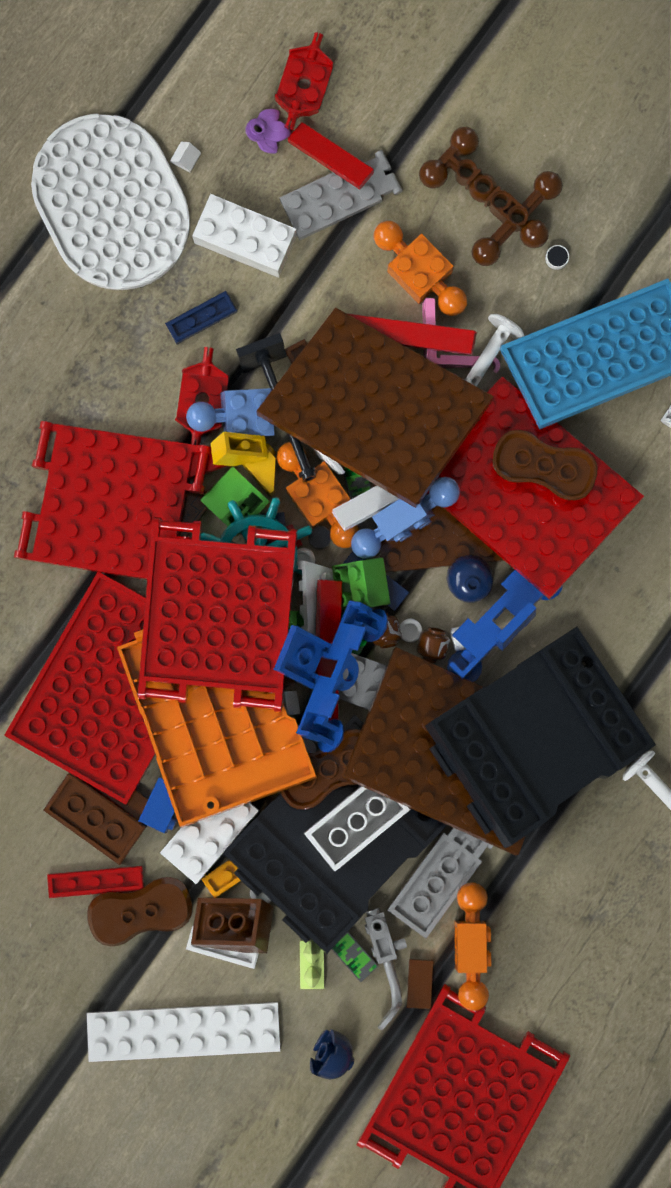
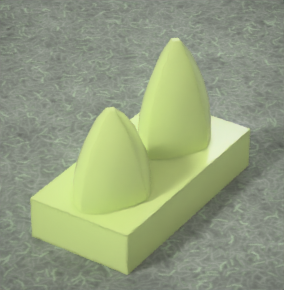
(311, 966)

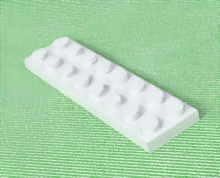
(183, 1031)

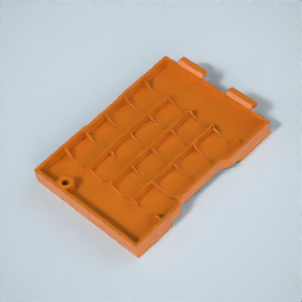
(215, 749)

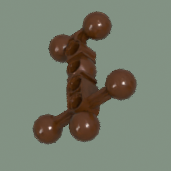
(487, 249)

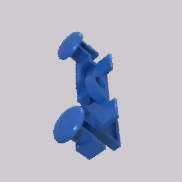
(485, 634)
(300, 660)

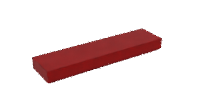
(330, 155)
(95, 881)

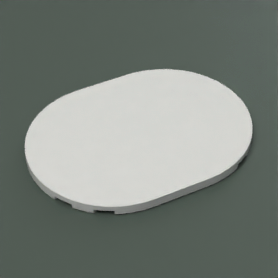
(110, 201)

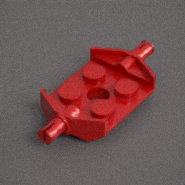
(308, 64)
(196, 380)

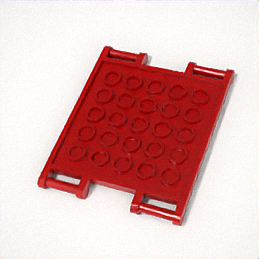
(105, 497)
(216, 614)
(463, 1098)

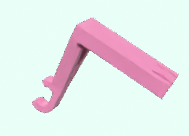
(447, 361)

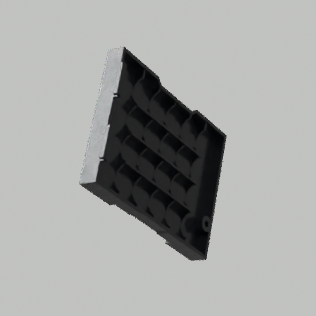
(538, 737)
(289, 870)

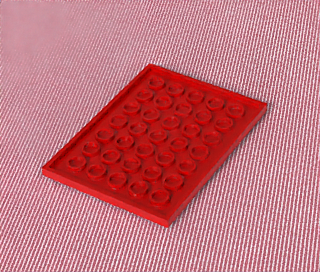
(526, 521)
(82, 700)

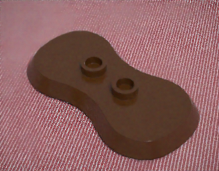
(563, 471)
(329, 771)
(121, 916)

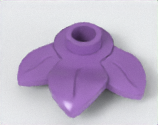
(271, 130)

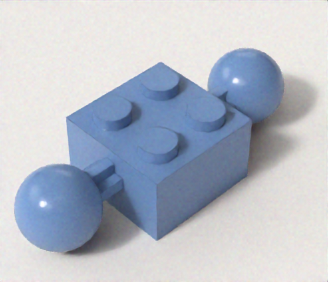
(237, 413)
(400, 518)

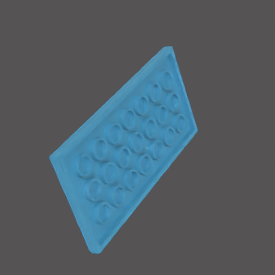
(594, 355)

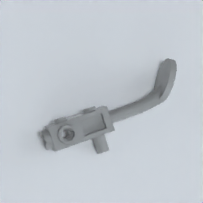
(384, 952)

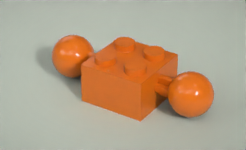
(420, 268)
(316, 497)
(471, 946)

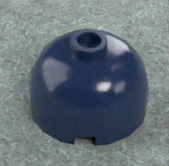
(470, 578)
(333, 1055)

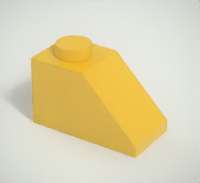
(238, 449)
(264, 471)

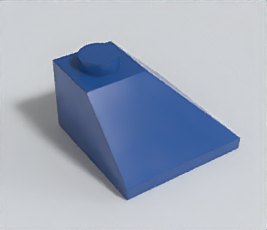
(159, 809)

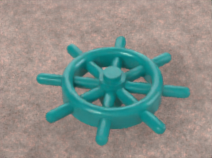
(266, 521)

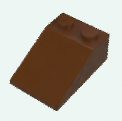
(233, 924)

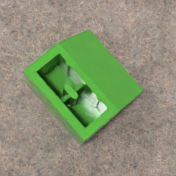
(237, 488)
(363, 582)

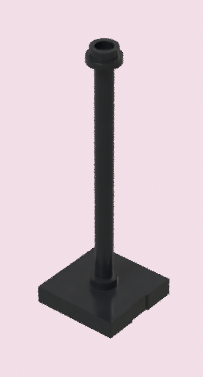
(263, 354)

